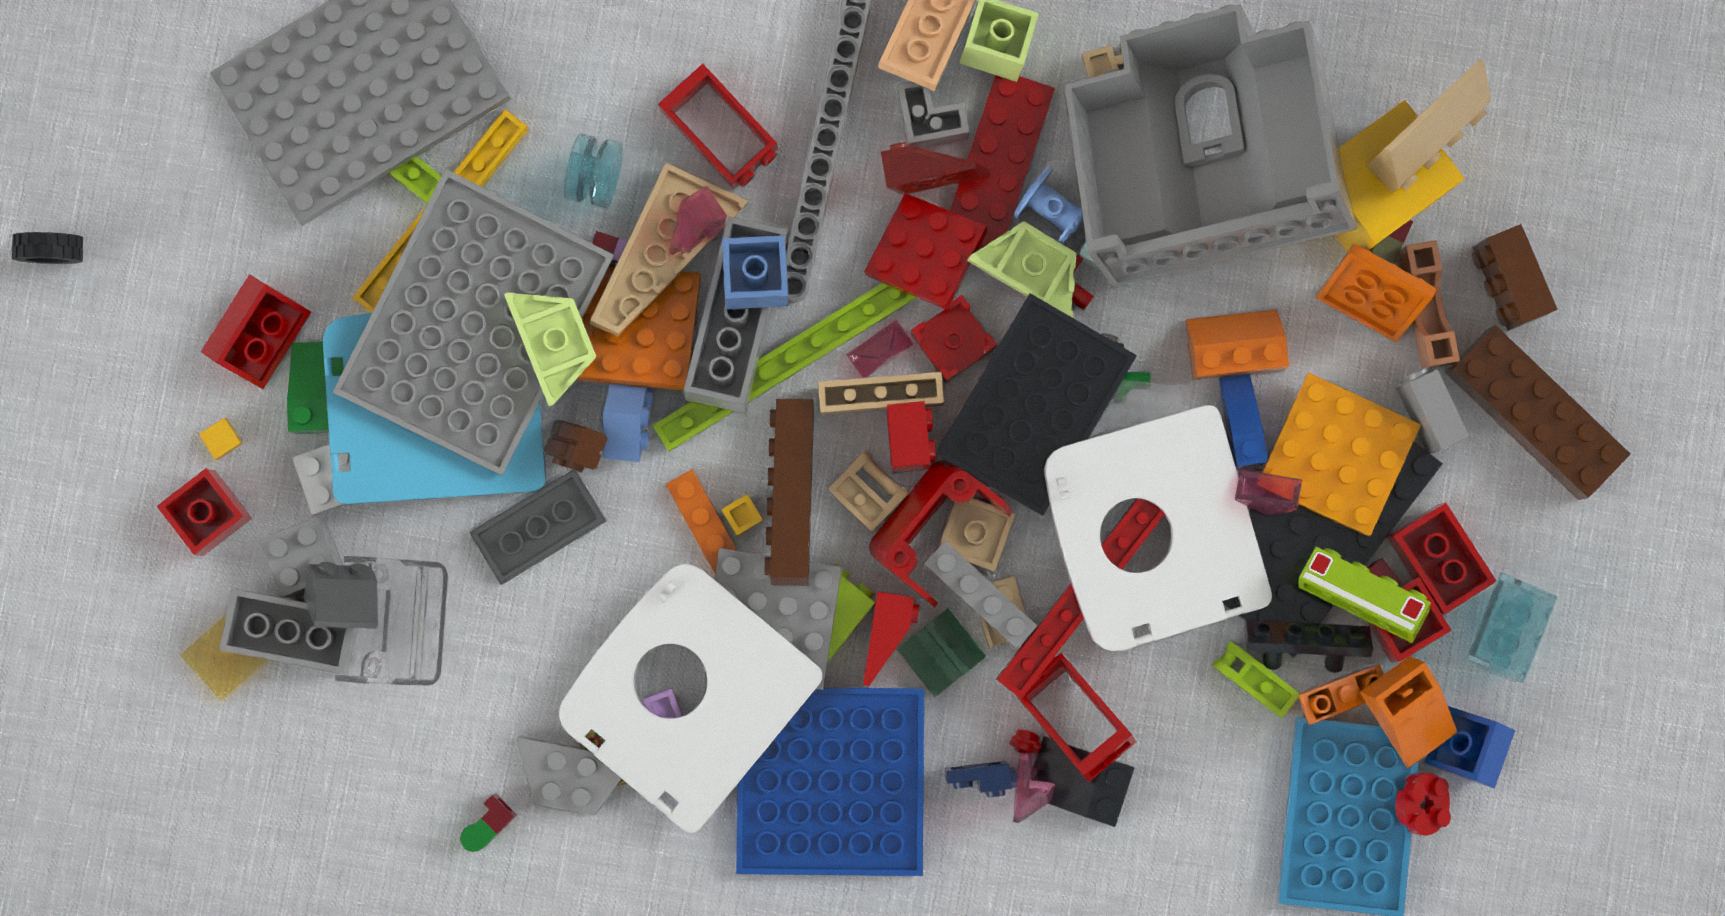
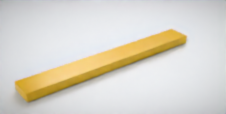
(476, 167)

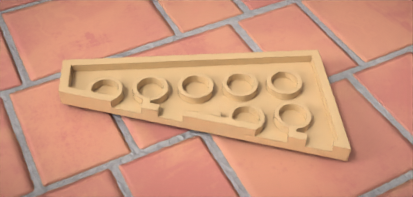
(646, 262)

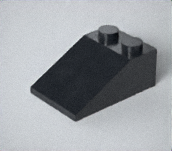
(1097, 799)

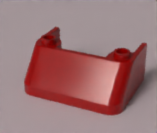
(892, 540)

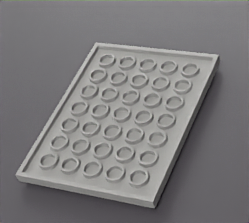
(357, 94)
(442, 336)

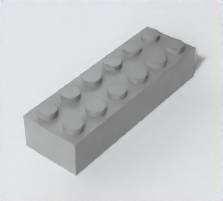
(728, 339)

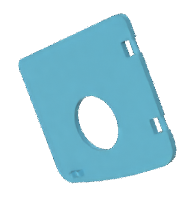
(399, 464)

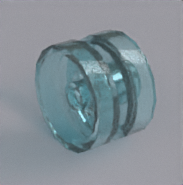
(593, 170)

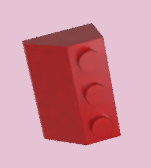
(255, 332)

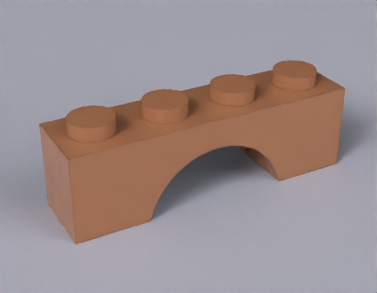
(1432, 331)

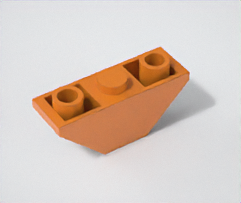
(1337, 694)

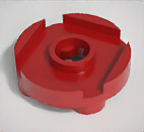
(1437, 804)

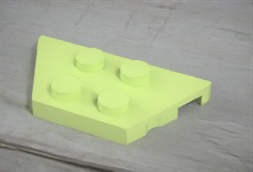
(1031, 264)
(552, 339)

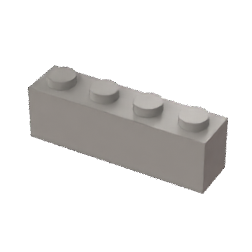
(980, 595)

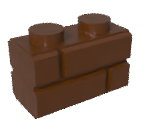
(575, 446)

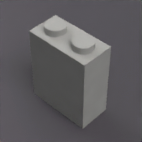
(1433, 408)

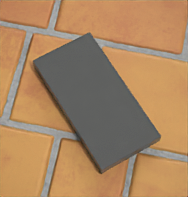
(538, 527)

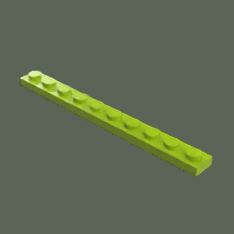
(790, 359)

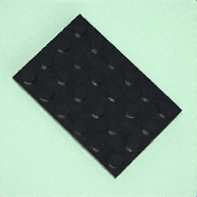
(1033, 398)

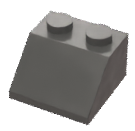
(342, 595)

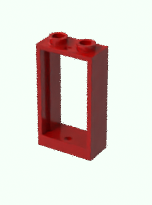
(685, 92)
(1107, 751)

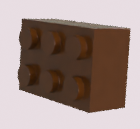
(1513, 278)

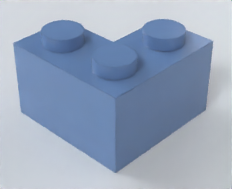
(624, 421)

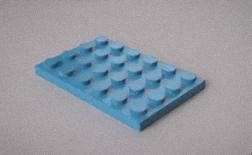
(1342, 821)

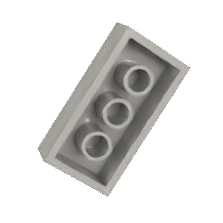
(284, 633)

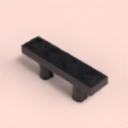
(1307, 638)

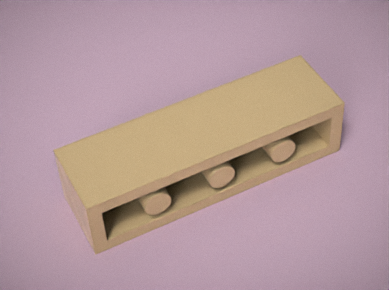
(876, 392)

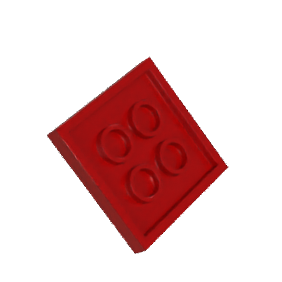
(925, 251)

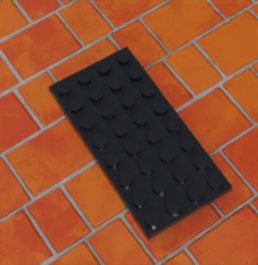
(1291, 537)

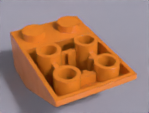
(1410, 709)

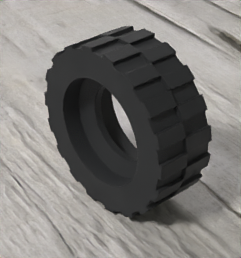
(47, 248)

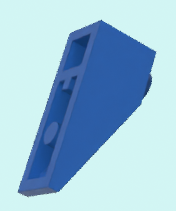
(1243, 421)

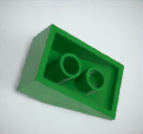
(307, 388)

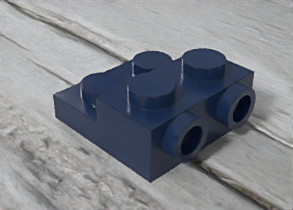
(991, 777)

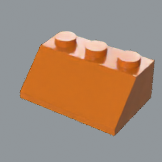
(1236, 344)

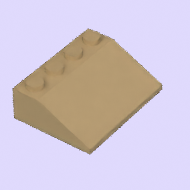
(1433, 129)

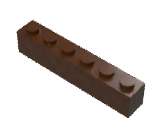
(791, 492)

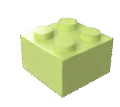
(999, 38)

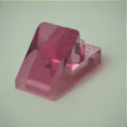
(1029, 793)

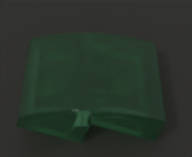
(941, 652)

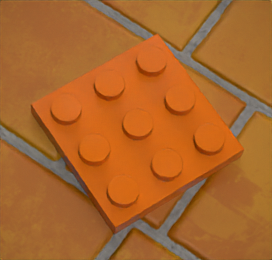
(1376, 293)

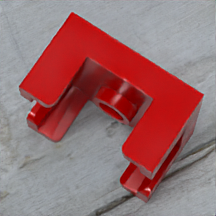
(953, 339)

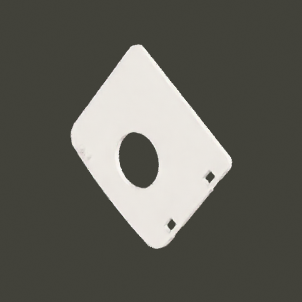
(1213, 552)
(750, 696)

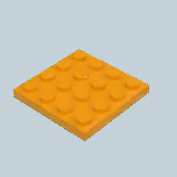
(1342, 452)

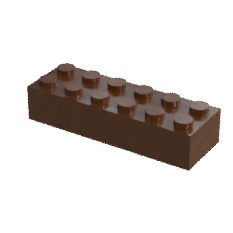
(1538, 413)

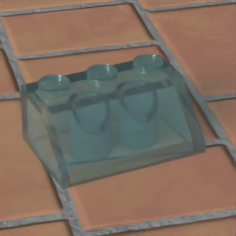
(1511, 628)

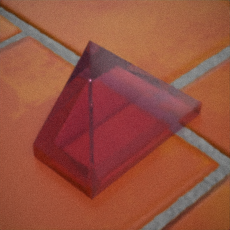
(880, 349)
(1268, 492)

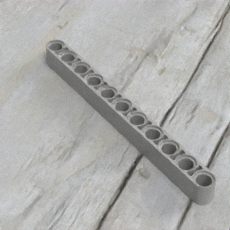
(826, 154)

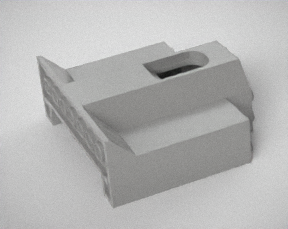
(1164, 204)

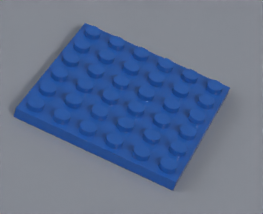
(838, 789)

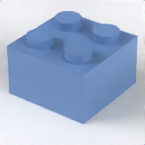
(755, 272)

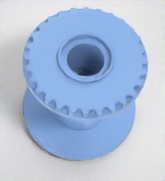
(1051, 206)

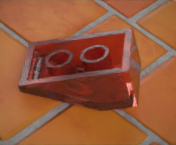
(917, 169)

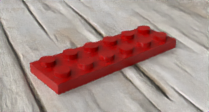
(1005, 148)

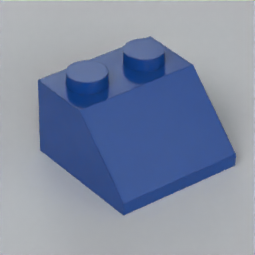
(1475, 750)

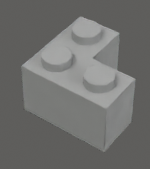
(929, 125)

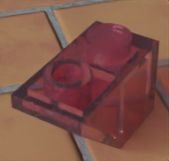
(696, 218)

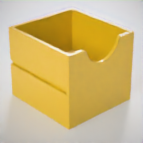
(1373, 205)

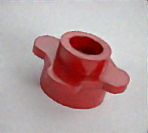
(1025, 742)

